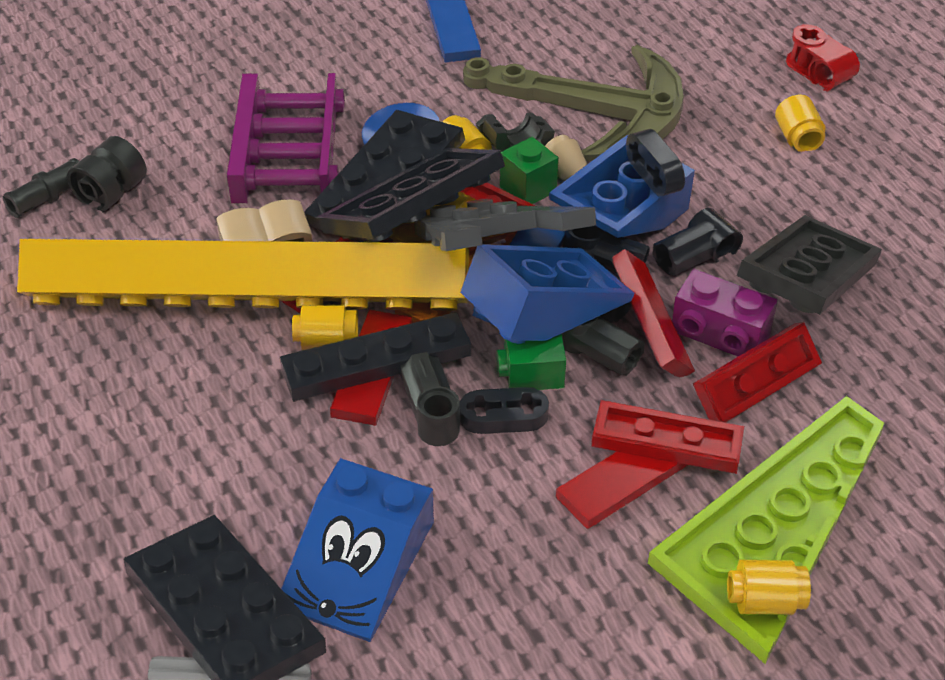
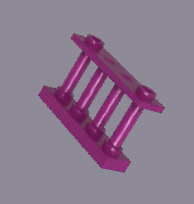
(251, 125)

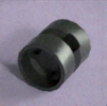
(107, 173)

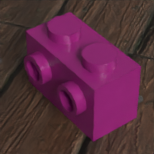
(722, 313)

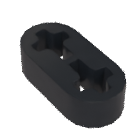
(655, 162)
(504, 410)

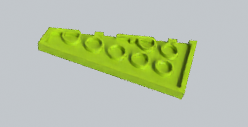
(771, 514)

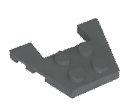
(466, 226)

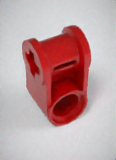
(822, 59)

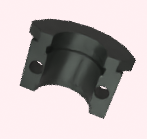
(504, 139)

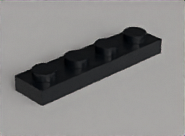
(372, 356)

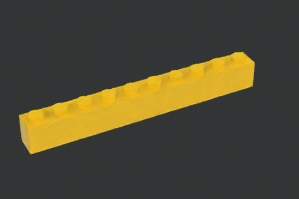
(241, 271)

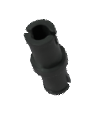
(41, 189)

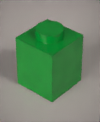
(529, 170)
(533, 364)

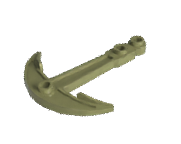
(652, 108)

